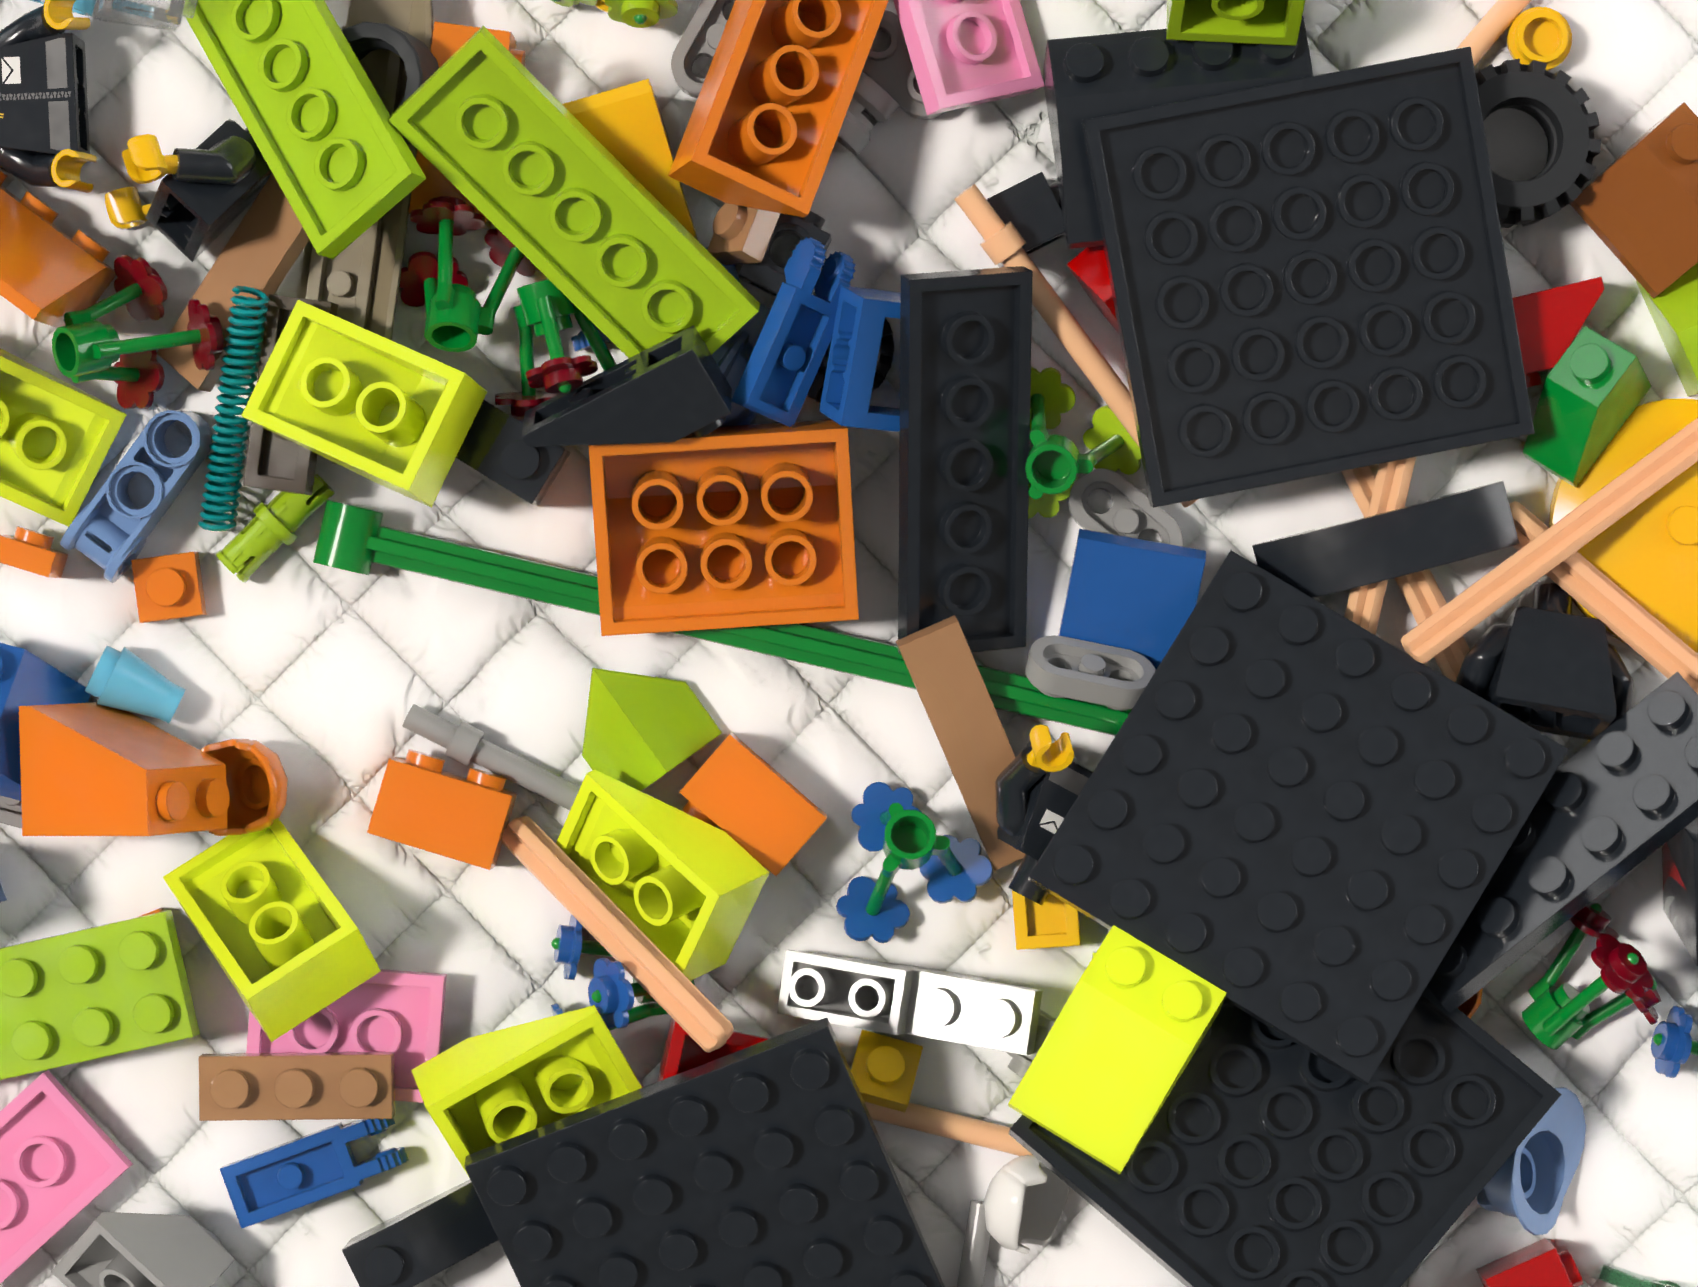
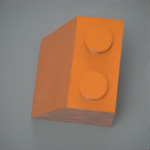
(113, 775)

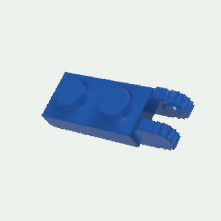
(795, 333)
(305, 1170)

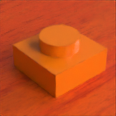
(32, 552)
(168, 587)

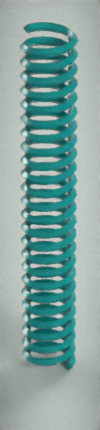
(221, 457)

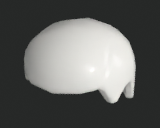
(1024, 1203)

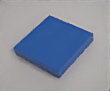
(1130, 592)

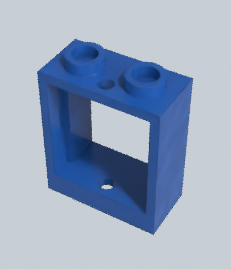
(855, 357)

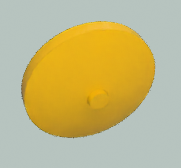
(1656, 544)

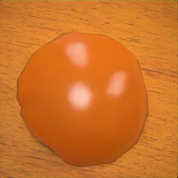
(254, 784)

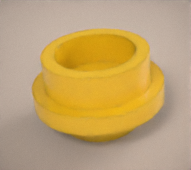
(1540, 36)

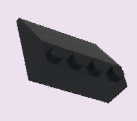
(1134, 72)

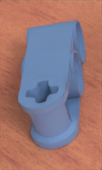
(111, 526)

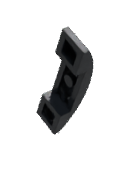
(1392, 542)

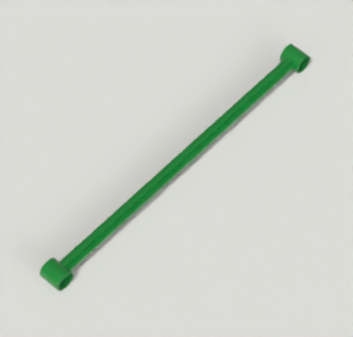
(354, 539)

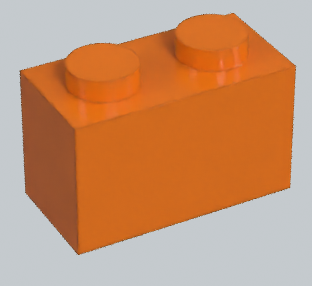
(752, 804)
(443, 810)

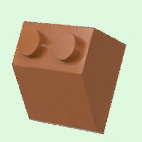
(1649, 202)

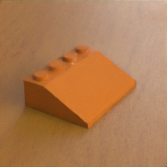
(42, 265)
(725, 529)

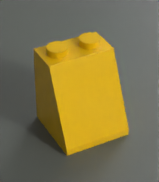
(634, 132)

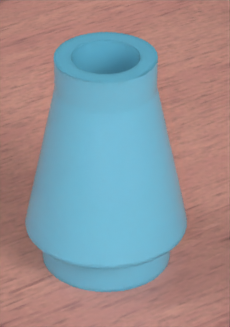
(133, 686)

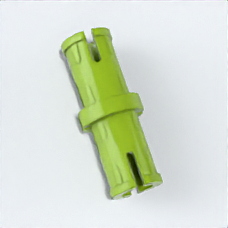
(270, 528)

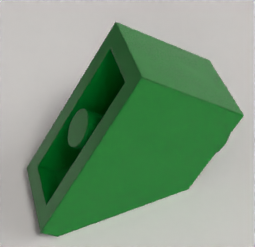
(1584, 405)

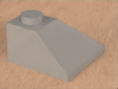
(144, 1253)

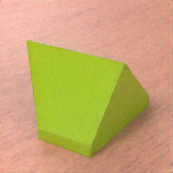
(642, 726)

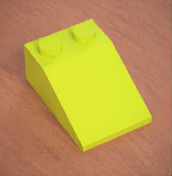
(365, 402)
(50, 439)
(664, 871)
(272, 926)
(1117, 1049)
(522, 1079)

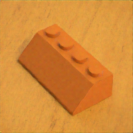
(776, 101)

